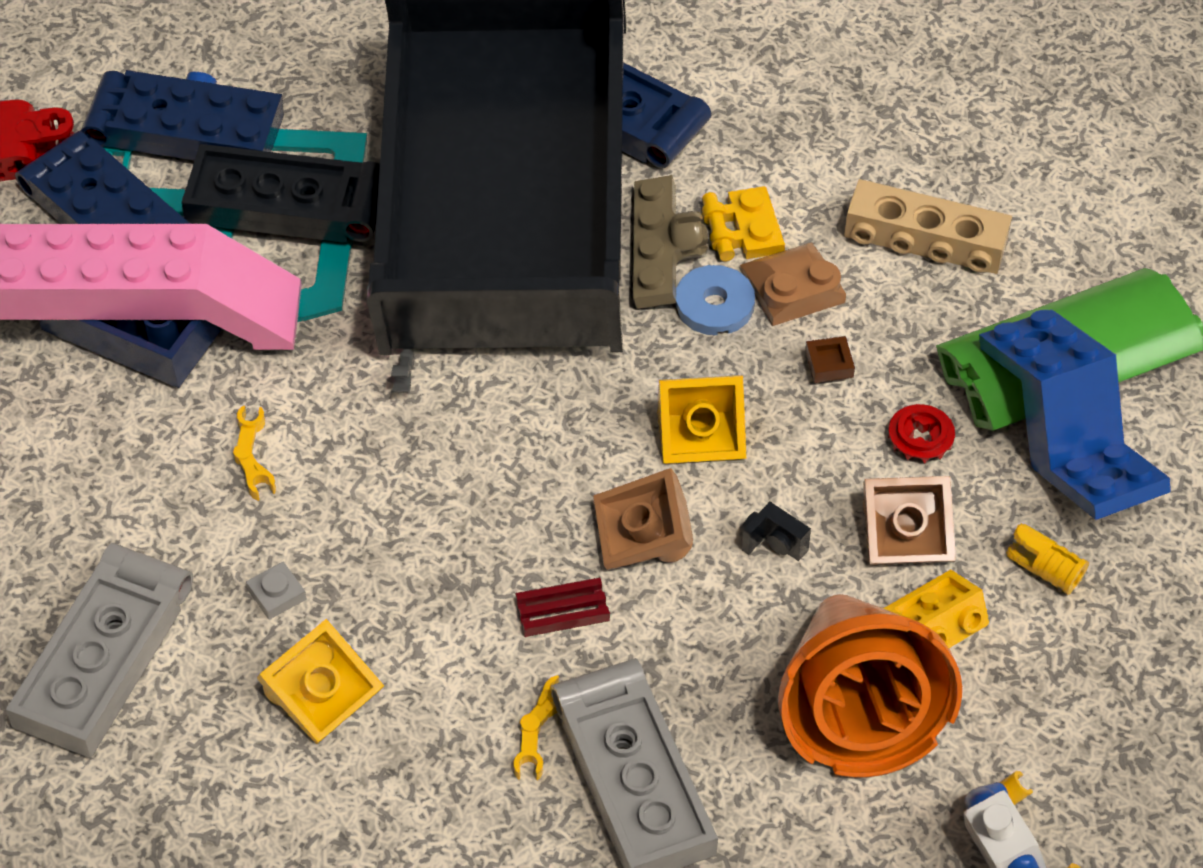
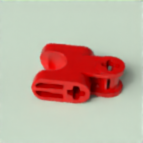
(29, 134)

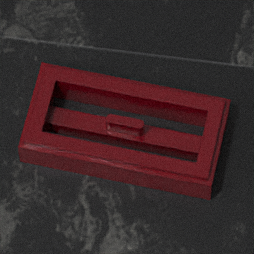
(560, 600)

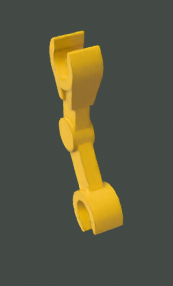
(243, 453)
(530, 728)

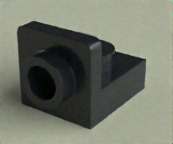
(779, 528)

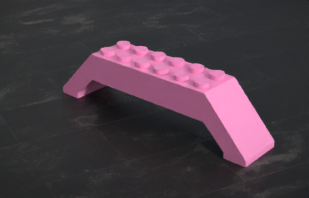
(146, 276)

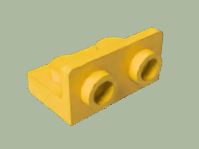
(946, 606)

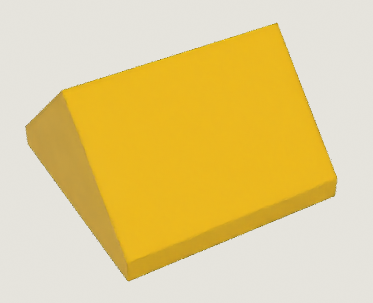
(702, 419)

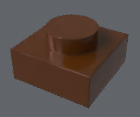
(829, 359)

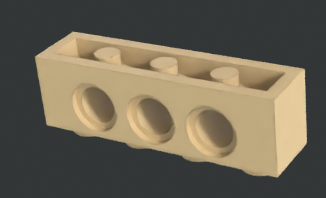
(927, 226)

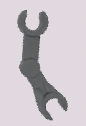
(402, 372)

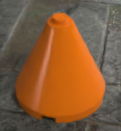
(867, 689)

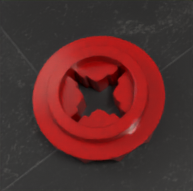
(924, 419)

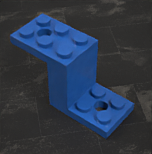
(1074, 413)

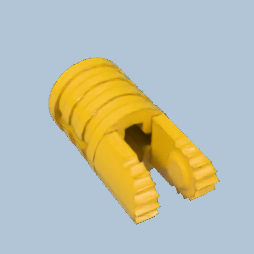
(1047, 558)

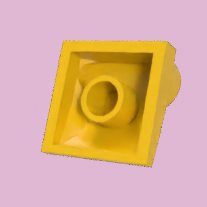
(319, 681)

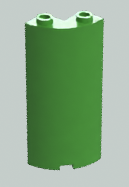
(1132, 316)

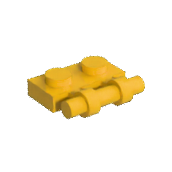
(754, 220)

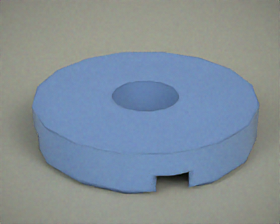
(715, 281)

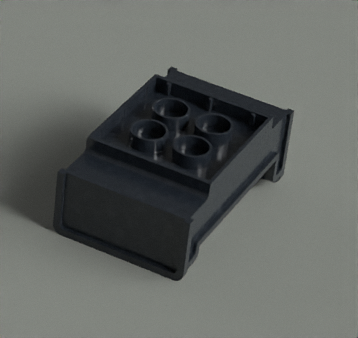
(500, 176)

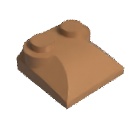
(794, 283)
(909, 520)
(644, 521)

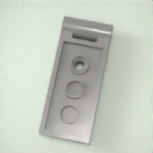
(100, 650)
(638, 790)

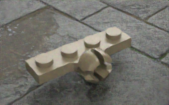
(662, 241)

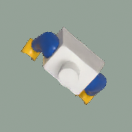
(999, 827)

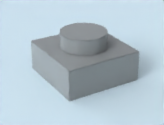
(276, 590)

